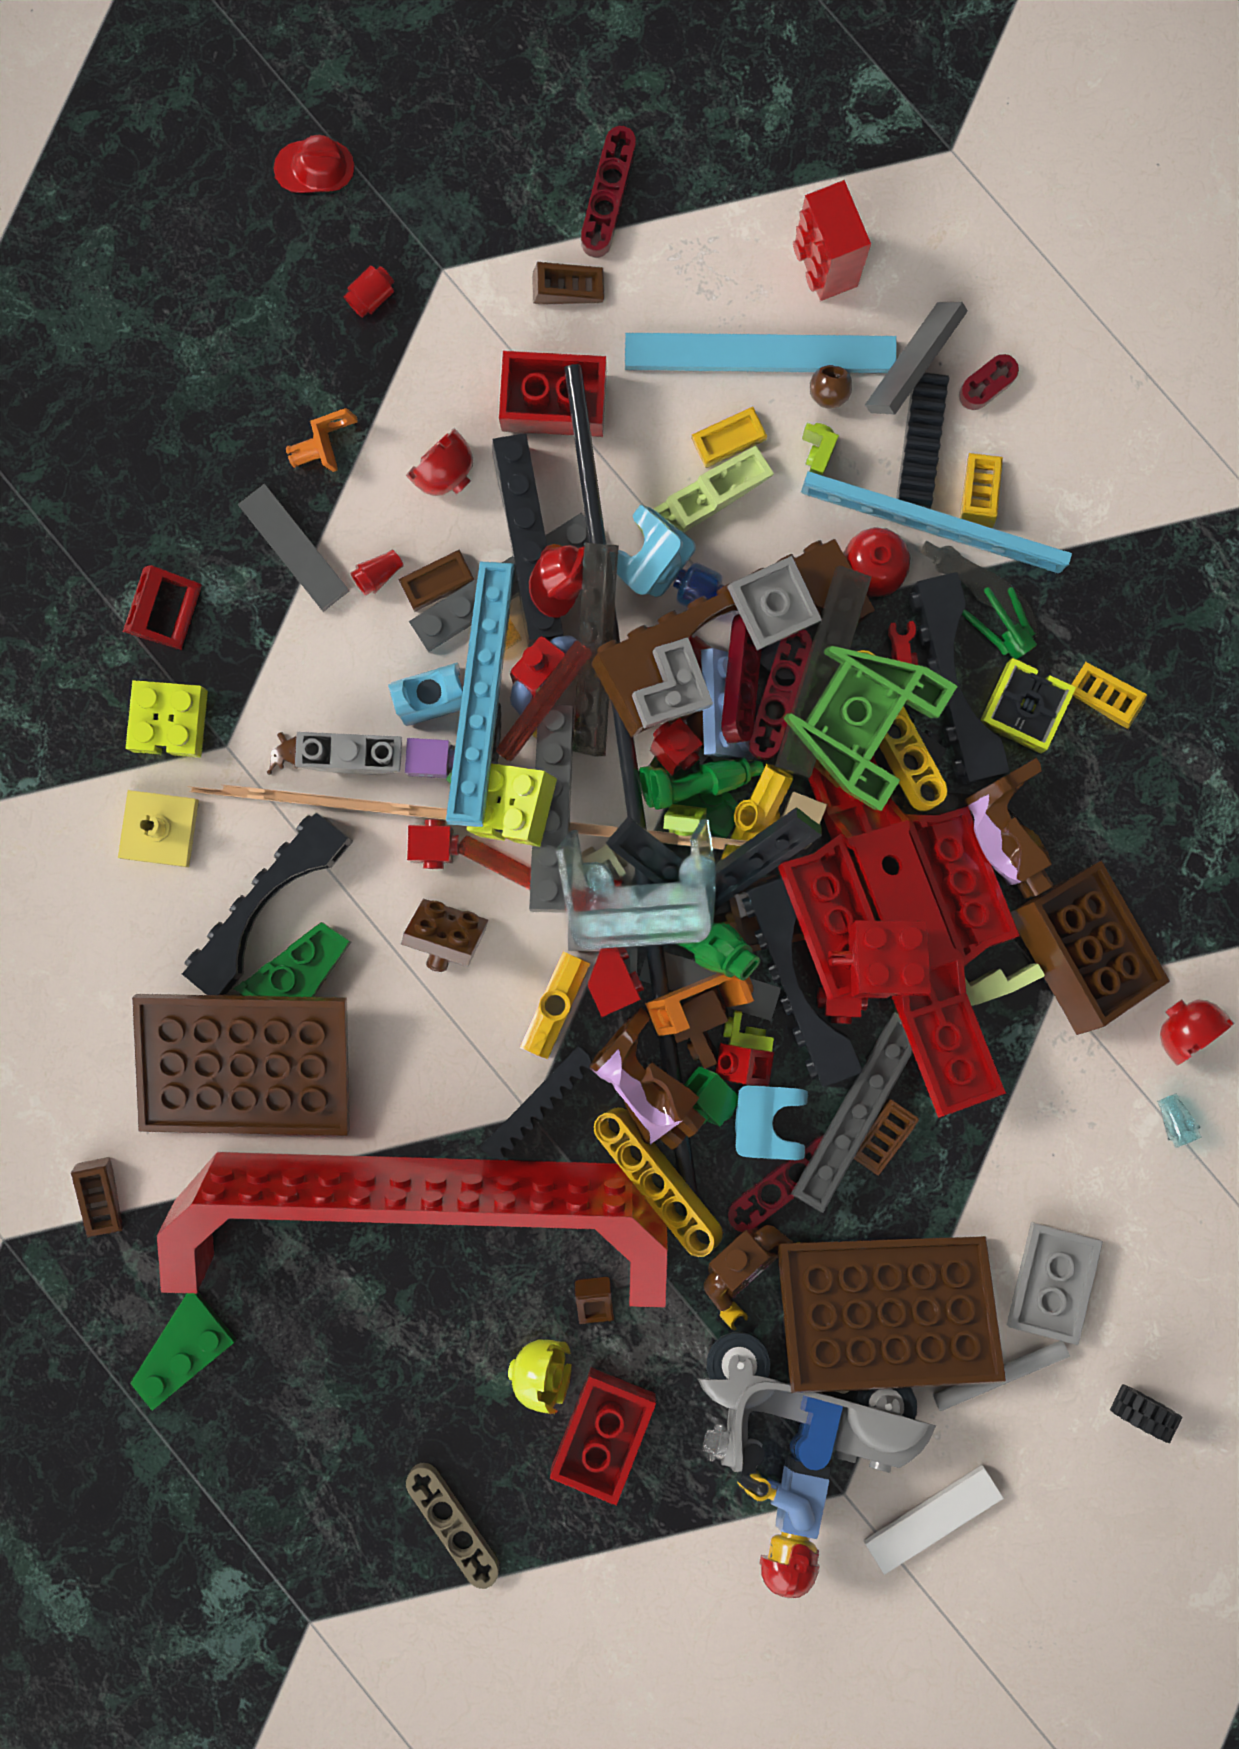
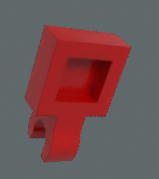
(900, 644)

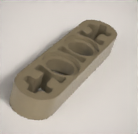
(448, 1528)

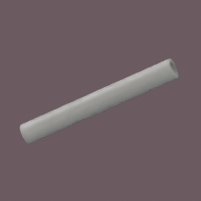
(1013, 1371)

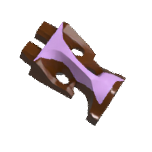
(1005, 843)
(652, 1097)

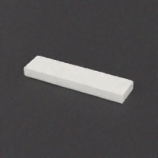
(933, 1519)

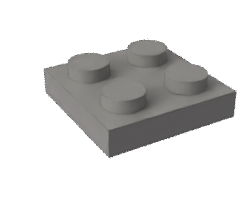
(774, 603)

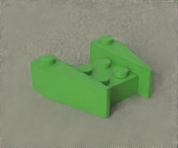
(858, 714)

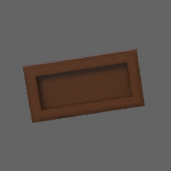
(436, 580)

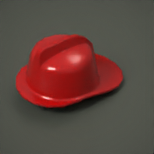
(314, 165)
(557, 579)

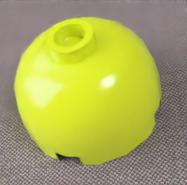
(540, 1375)

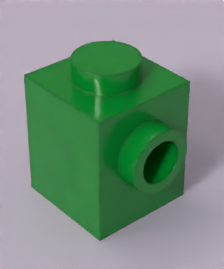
(715, 1099)

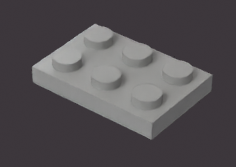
(1054, 1283)

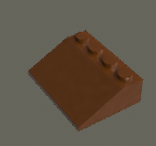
(1089, 948)

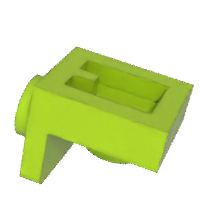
(826, 440)
(683, 819)
(752, 1038)

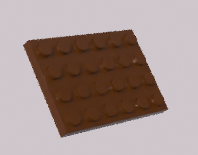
(241, 1064)
(889, 1314)

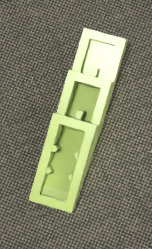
(715, 490)
(995, 984)

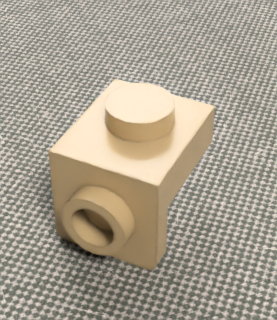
(604, 856)

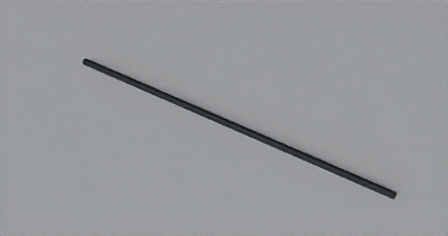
(625, 743)

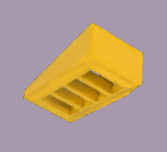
(976, 510)
(1113, 712)

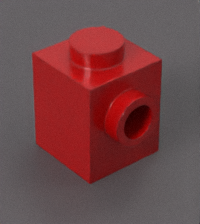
(675, 746)
(432, 844)
(841, 1008)
(737, 1065)

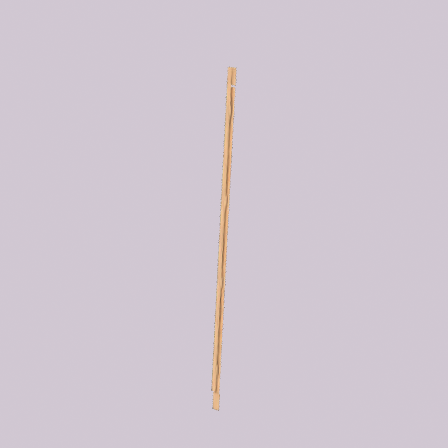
(422, 811)

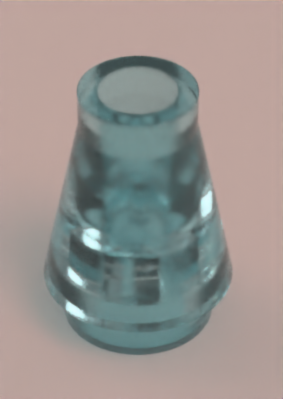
(1178, 1121)

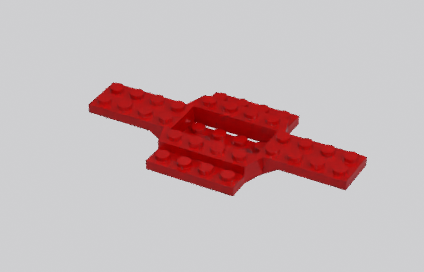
(938, 881)

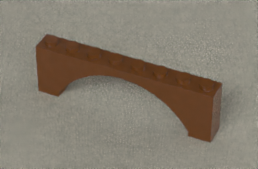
(632, 665)

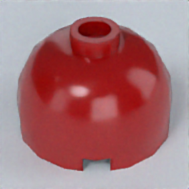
(444, 466)
(882, 556)
(1192, 1028)

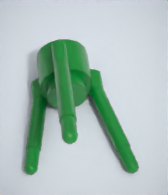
(1017, 638)

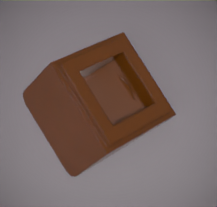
(594, 1300)

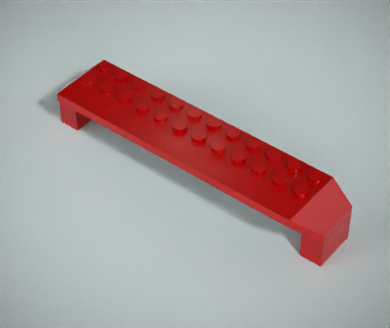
(413, 1193)

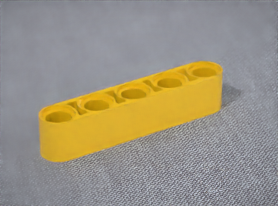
(926, 773)
(660, 1199)

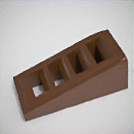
(557, 271)
(894, 1144)
(82, 1184)

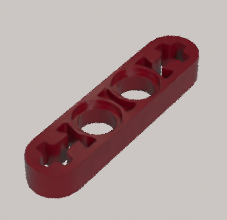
(608, 191)
(740, 685)
(779, 693)
(778, 1177)

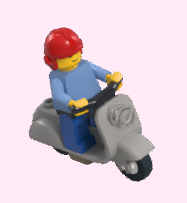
(874, 1427)

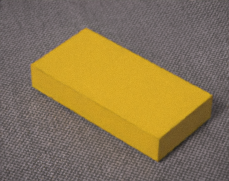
(729, 437)

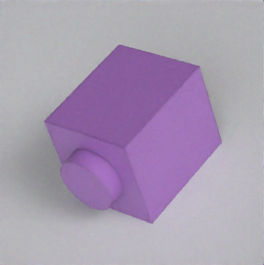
(429, 758)

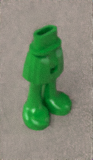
(711, 778)
(724, 952)

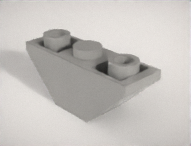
(348, 753)

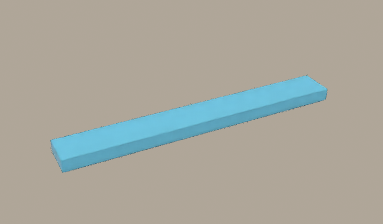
(758, 352)
(935, 523)
(480, 695)

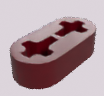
(993, 387)

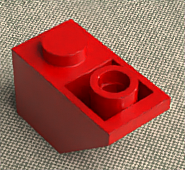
(612, 983)

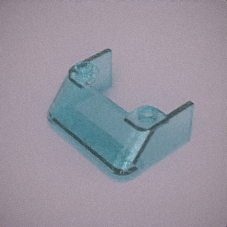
(638, 913)

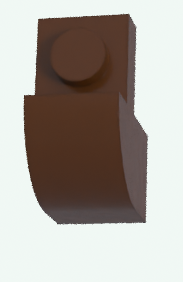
(703, 1012)

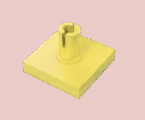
(158, 828)

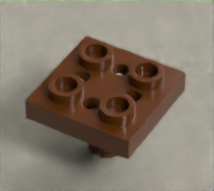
(444, 934)

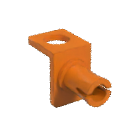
(320, 444)

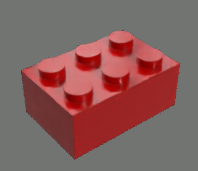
(831, 241)
(537, 394)
(603, 1436)

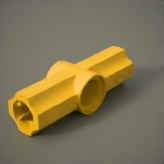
(762, 808)
(544, 1026)

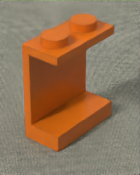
(668, 1013)

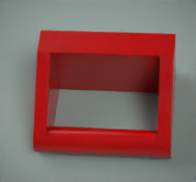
(144, 601)

